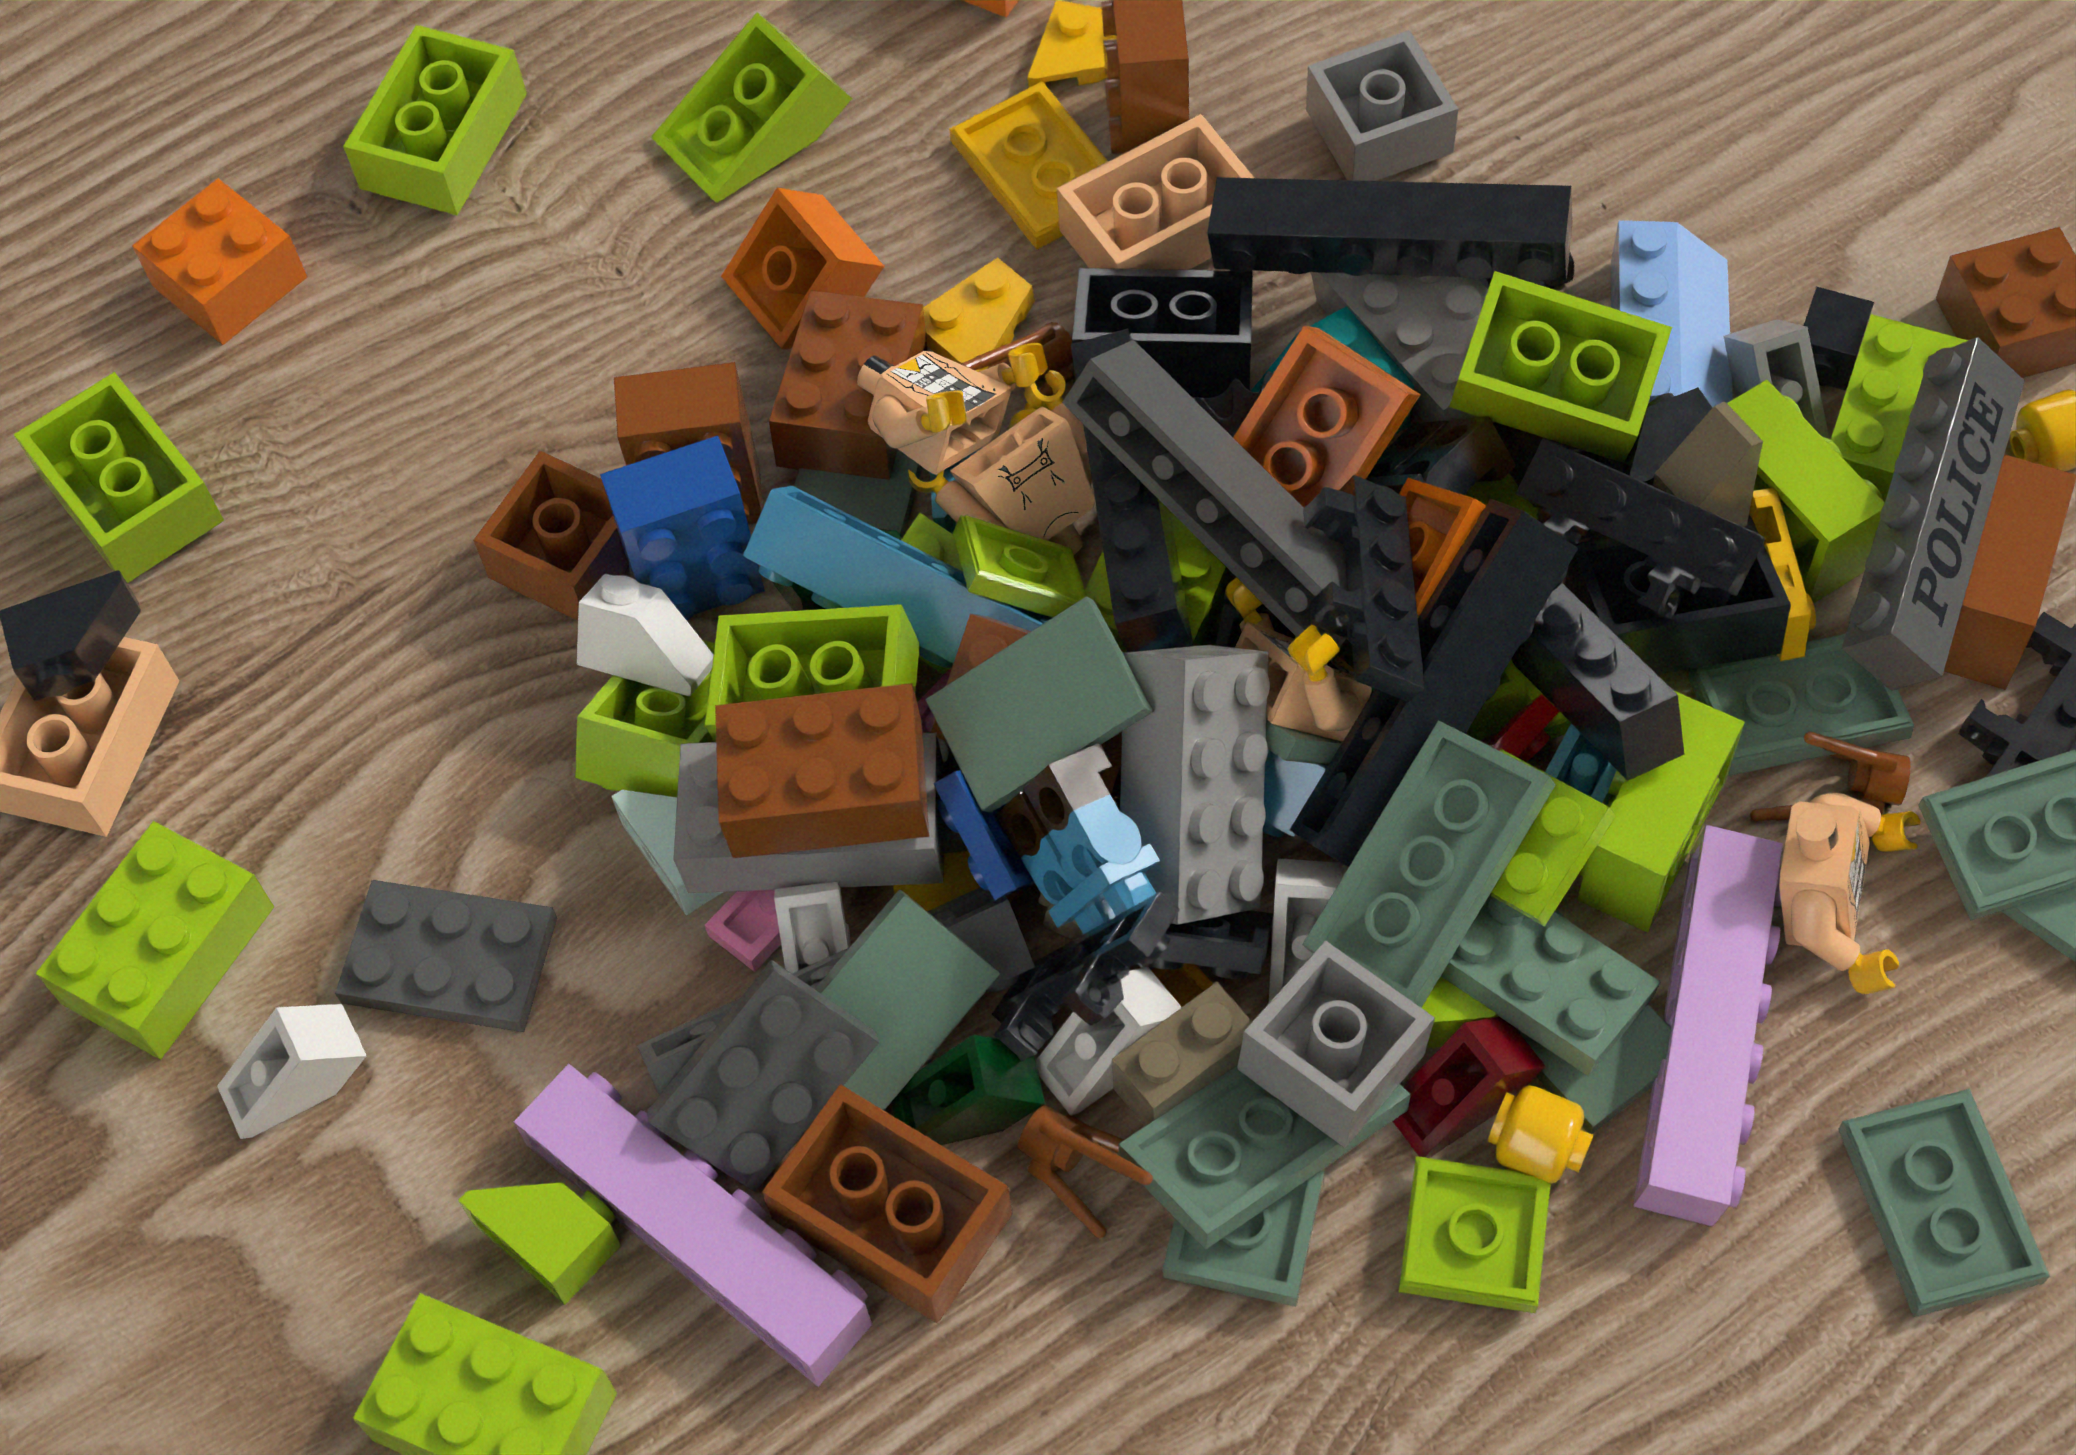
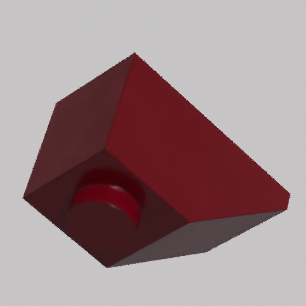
(1465, 1083)

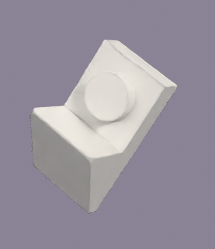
(810, 923)

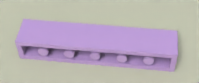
(1713, 1012)
(697, 1224)

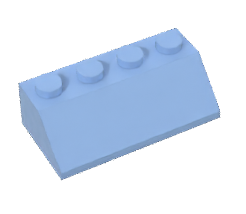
(1681, 283)

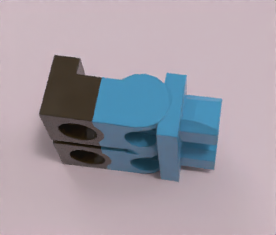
(1079, 842)

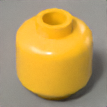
(2047, 431)
(1539, 1134)

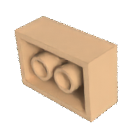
(1149, 202)
(79, 751)

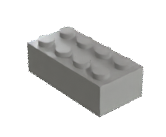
(1418, 323)
(1199, 775)
(709, 866)

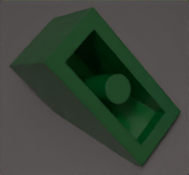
(970, 1092)

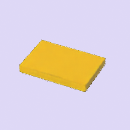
(1026, 153)

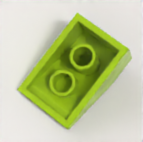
(750, 111)
(635, 733)

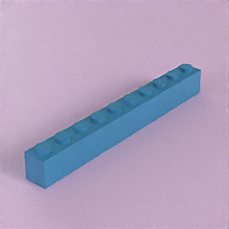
(862, 566)

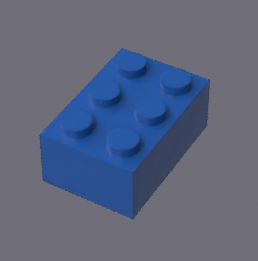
(685, 527)

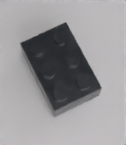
(1183, 319)
(1706, 625)

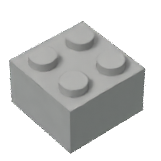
(1381, 108)
(1335, 1043)

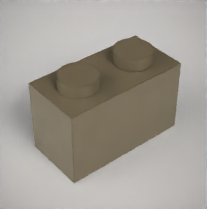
(1180, 1054)

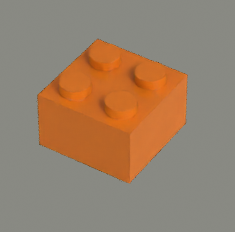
(220, 261)

